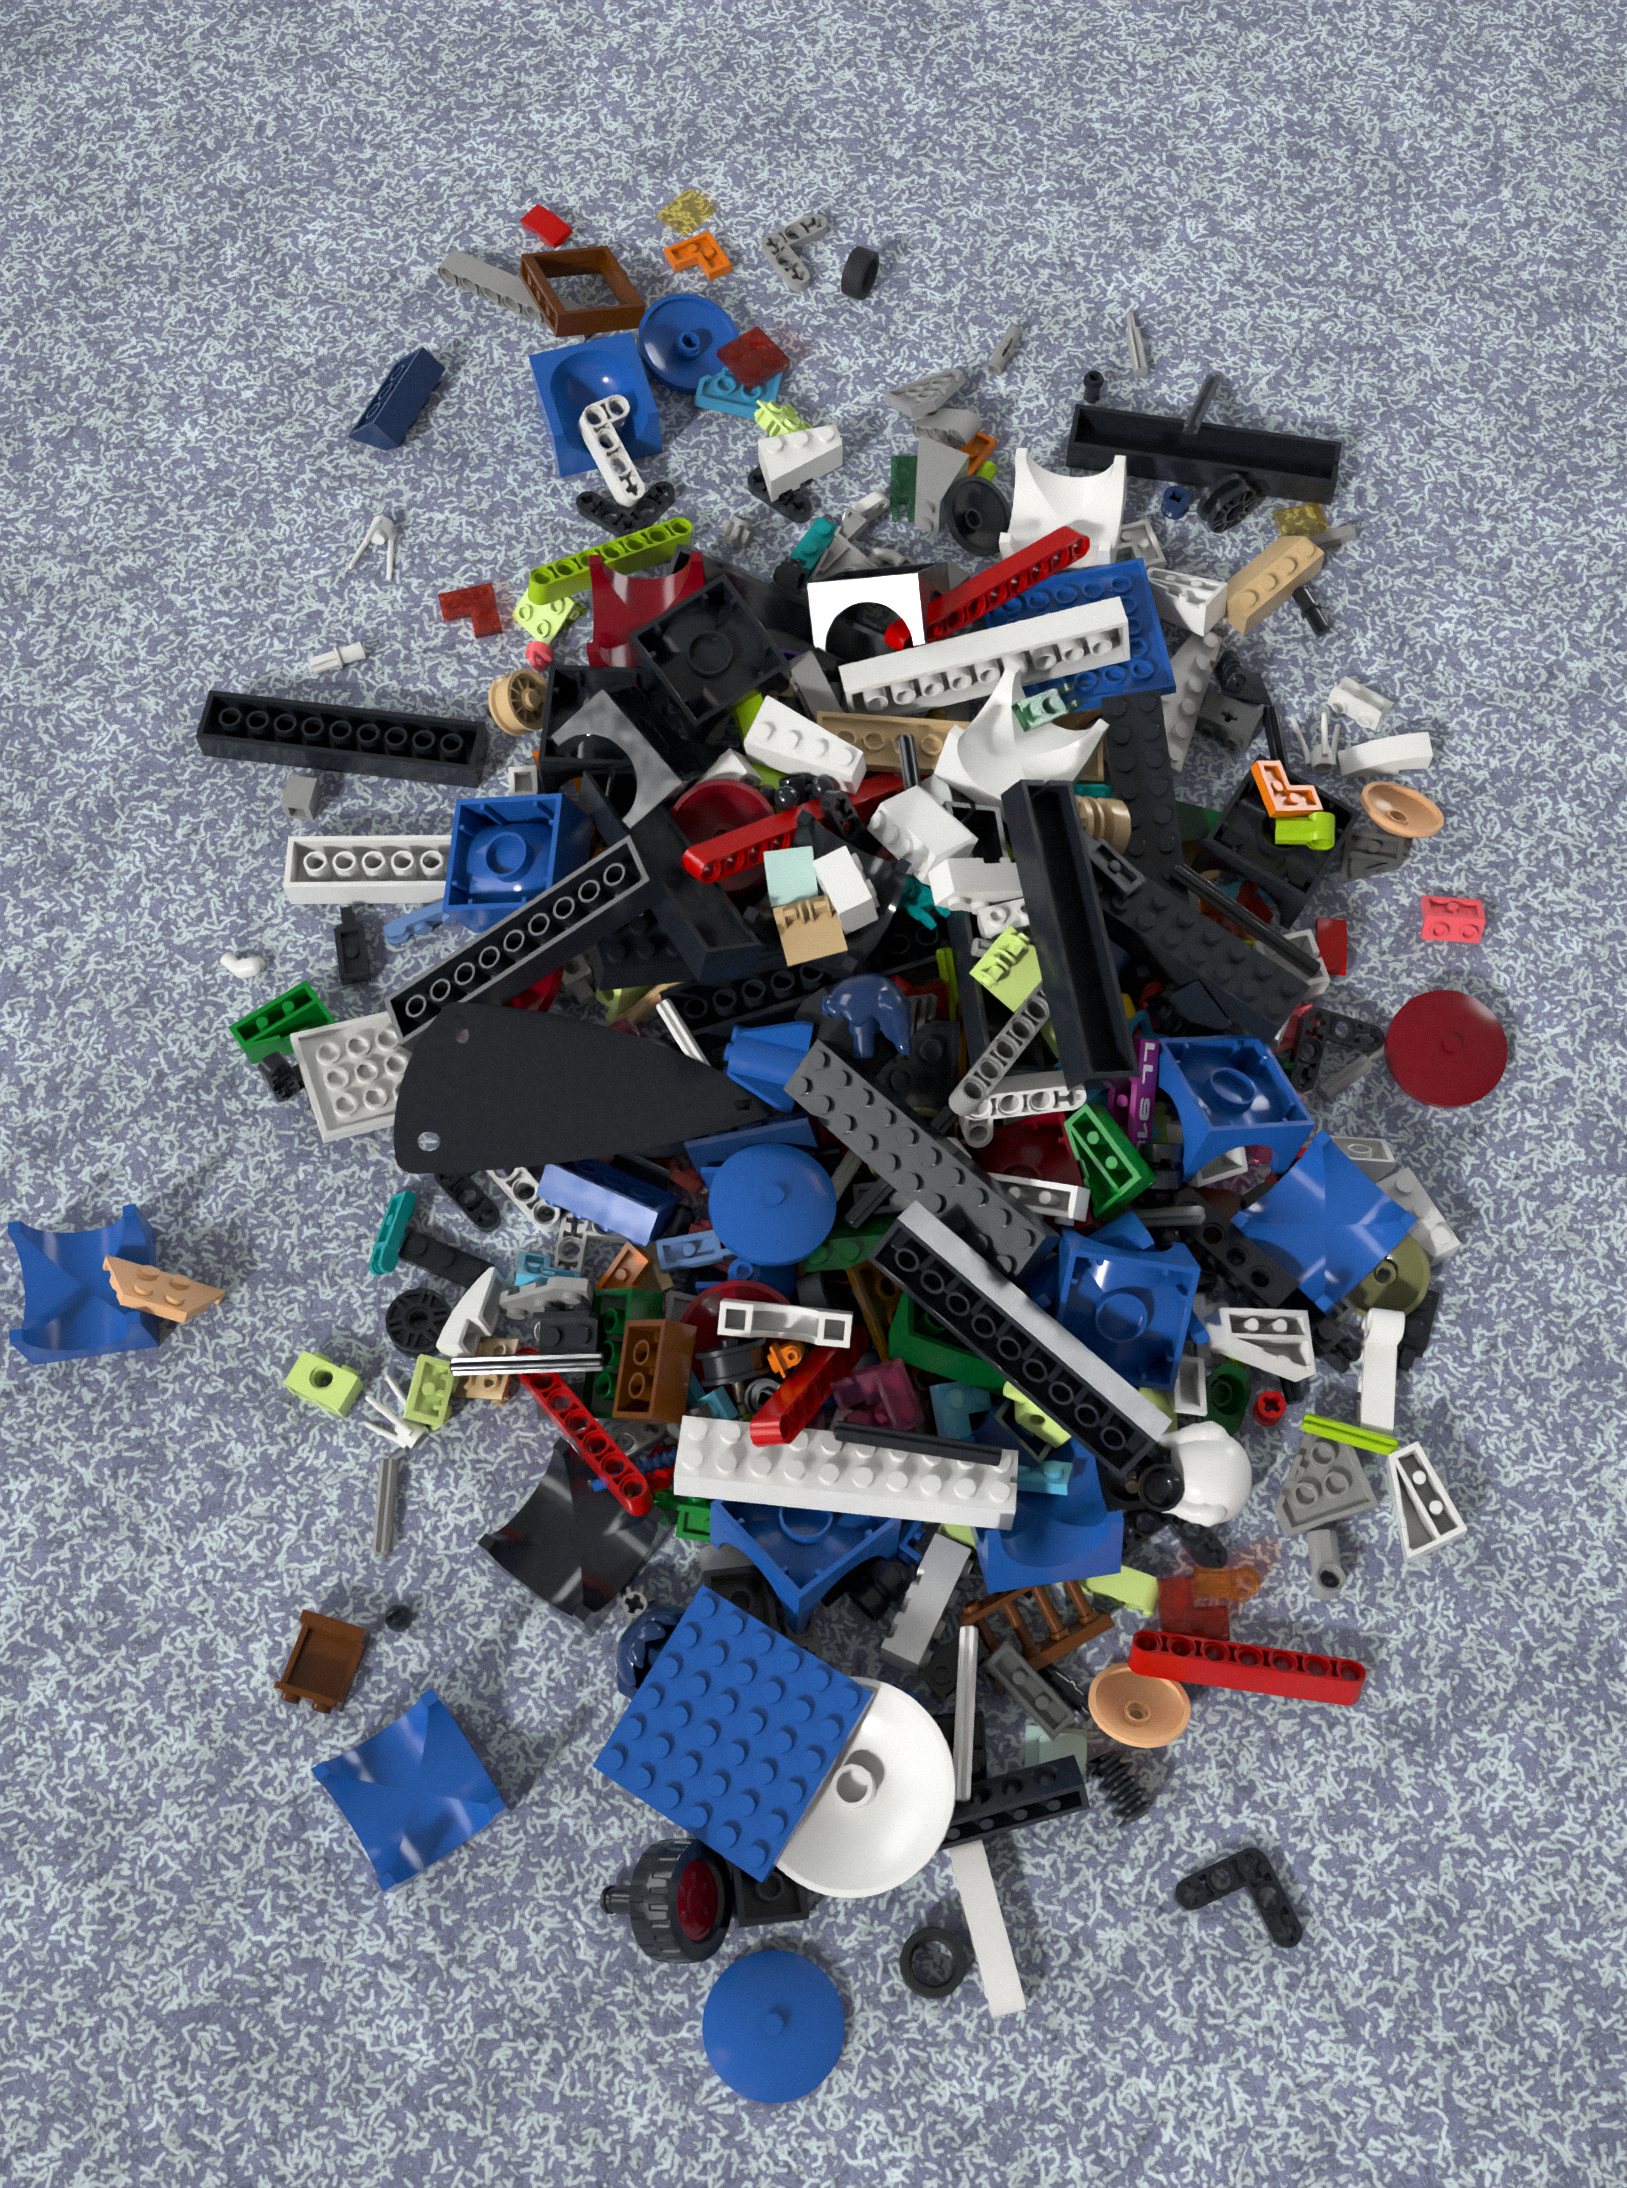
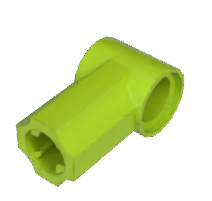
(1315, 831)

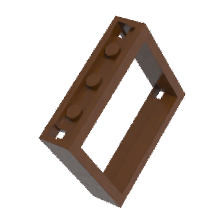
(539, 266)

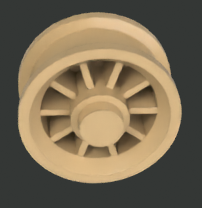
(518, 701)

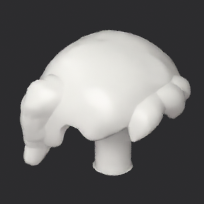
(1213, 1473)

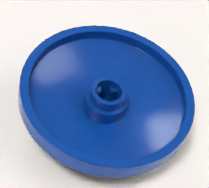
(682, 339)
(772, 1204)
(773, 2026)

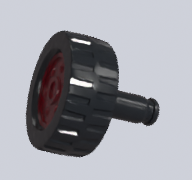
(676, 1901)

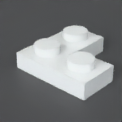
(1141, 542)

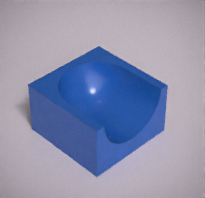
(583, 374)
(510, 853)

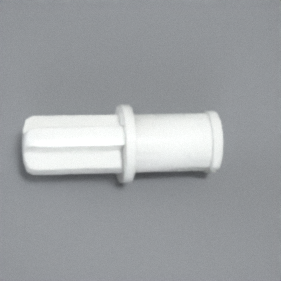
(337, 658)

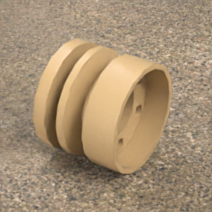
(1106, 819)

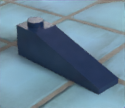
(1001, 1429)

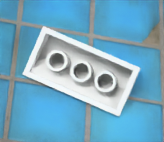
(920, 831)

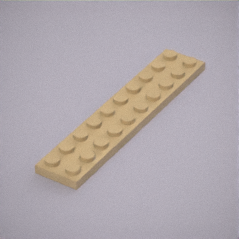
(879, 736)

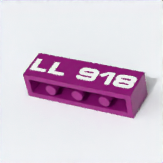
(1134, 1102)

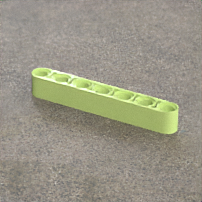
(1126, 1589)

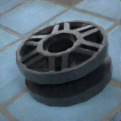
(1226, 503)
(406, 1311)

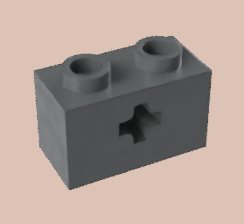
(1228, 721)

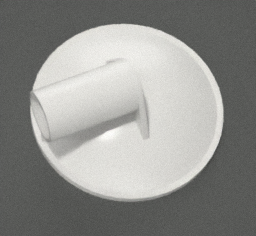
(880, 1804)

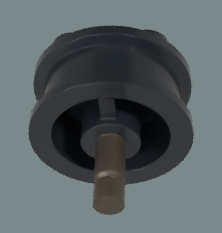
(1124, 1492)

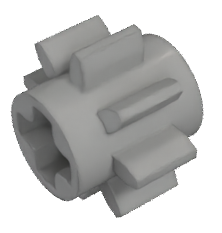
(737, 531)
(631, 1598)

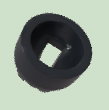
(400, 1622)

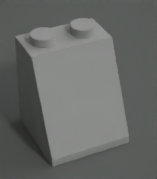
(937, 471)

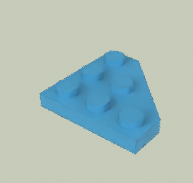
(729, 395)

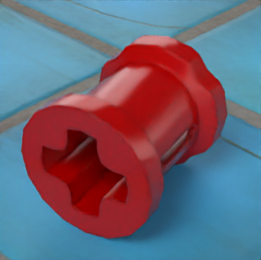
(1265, 1399)

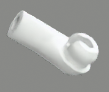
(890, 555)
(243, 968)

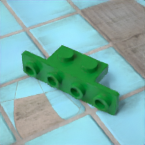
(693, 1513)

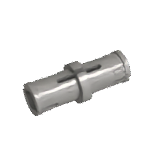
(1010, 341)

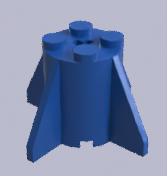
(767, 1058)

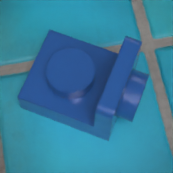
(910, 1534)

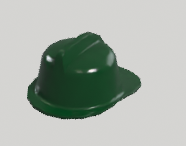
(1227, 1396)

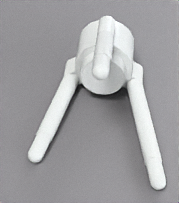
(379, 533)
(1322, 758)
(409, 1431)

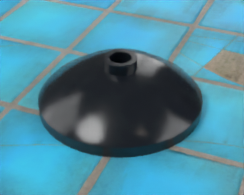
(977, 515)

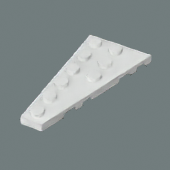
(1191, 676)

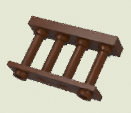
(1062, 1637)

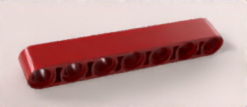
(805, 1391)
(589, 1439)
(1246, 1667)

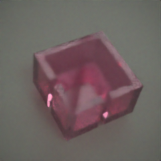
(887, 1394)

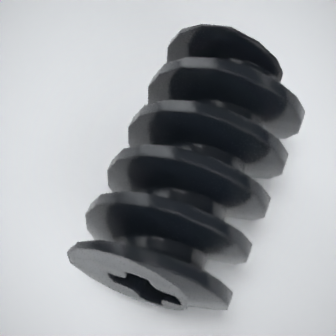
(1121, 1786)

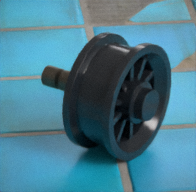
(734, 1364)

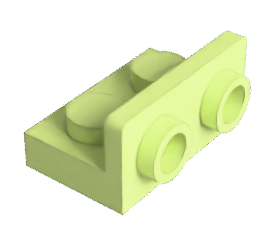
(430, 1392)

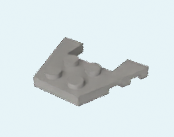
(843, 555)

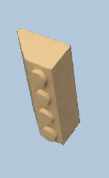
(1270, 580)

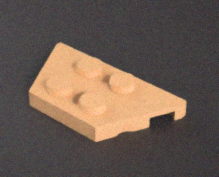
(159, 1292)

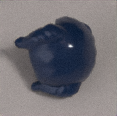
(871, 1006)
(643, 1644)

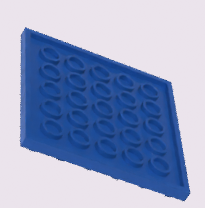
(1149, 660)
(733, 1732)

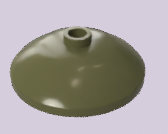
(1404, 1287)

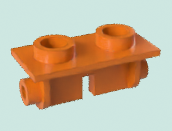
(785, 1356)

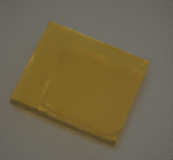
(686, 212)
(1300, 521)

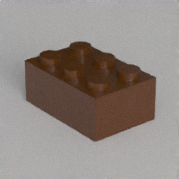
(654, 1371)

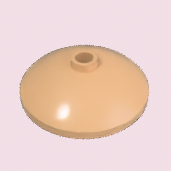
(1401, 810)
(1138, 1707)

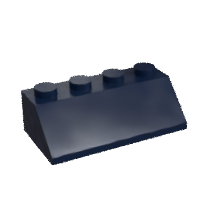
(398, 401)
(792, 1129)

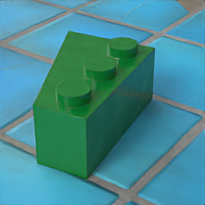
(271, 1025)
(1107, 1159)

